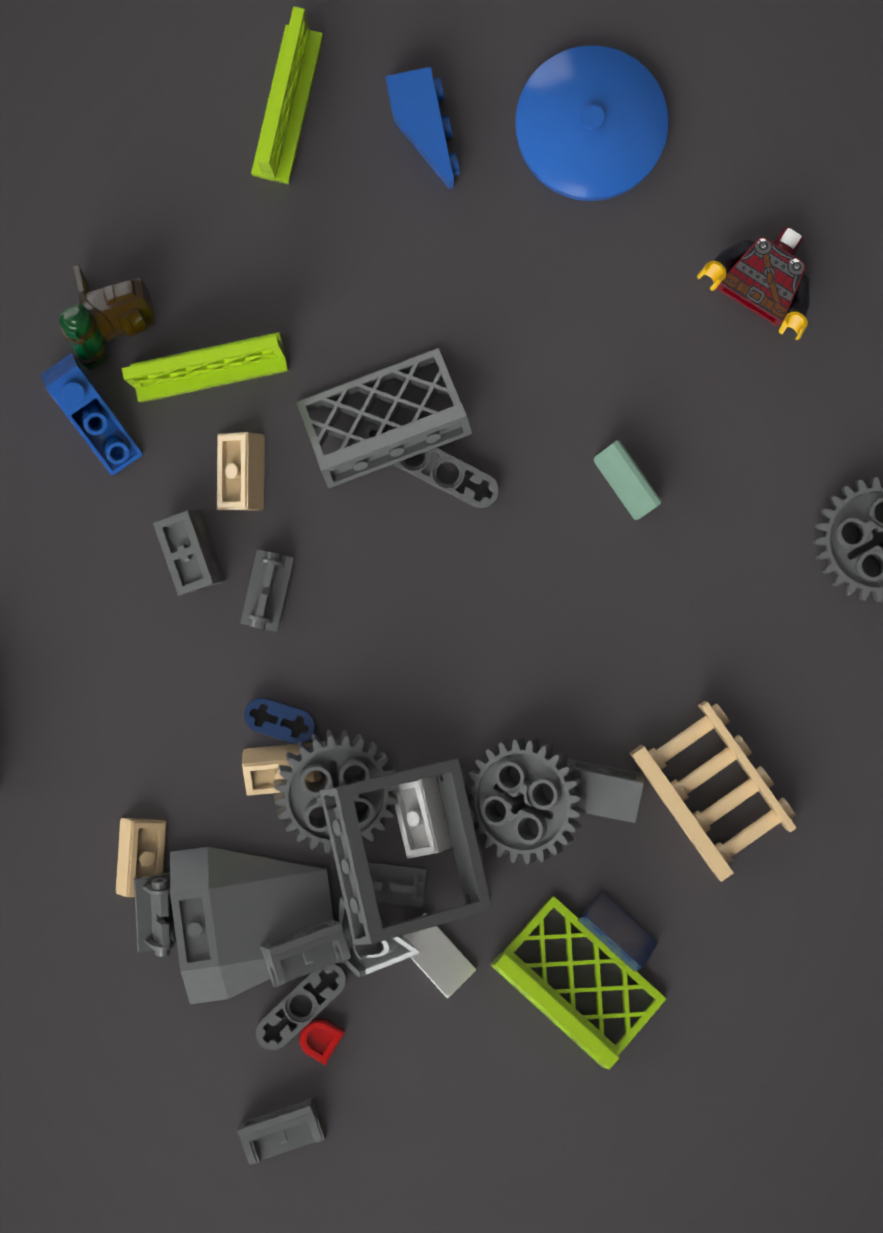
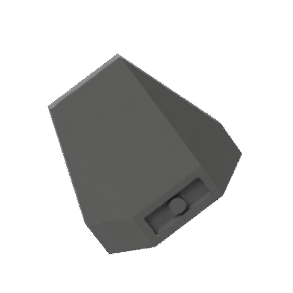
(233, 905)

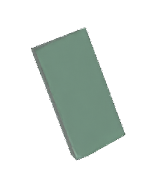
(627, 480)

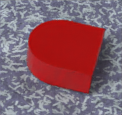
(320, 1039)

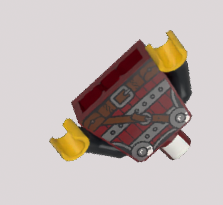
(765, 279)

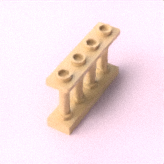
(697, 824)

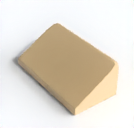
(240, 471)
(262, 764)
(139, 852)

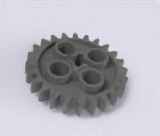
(858, 510)
(535, 769)
(301, 796)

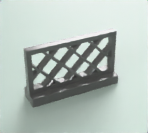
(392, 445)

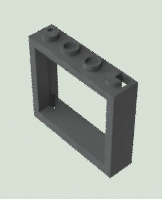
(353, 863)

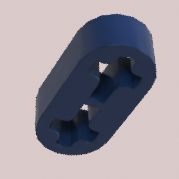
(282, 711)

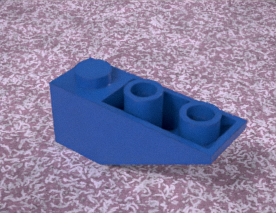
(417, 114)
(90, 414)

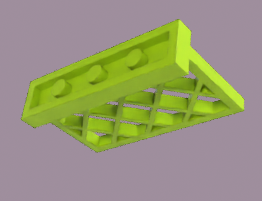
(288, 100)
(207, 367)
(555, 1006)

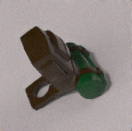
(103, 316)

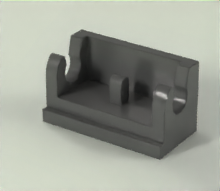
(189, 551)
(608, 790)
(305, 952)
(280, 1131)

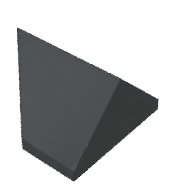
(374, 956)

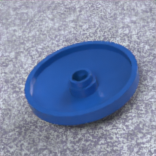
(591, 123)

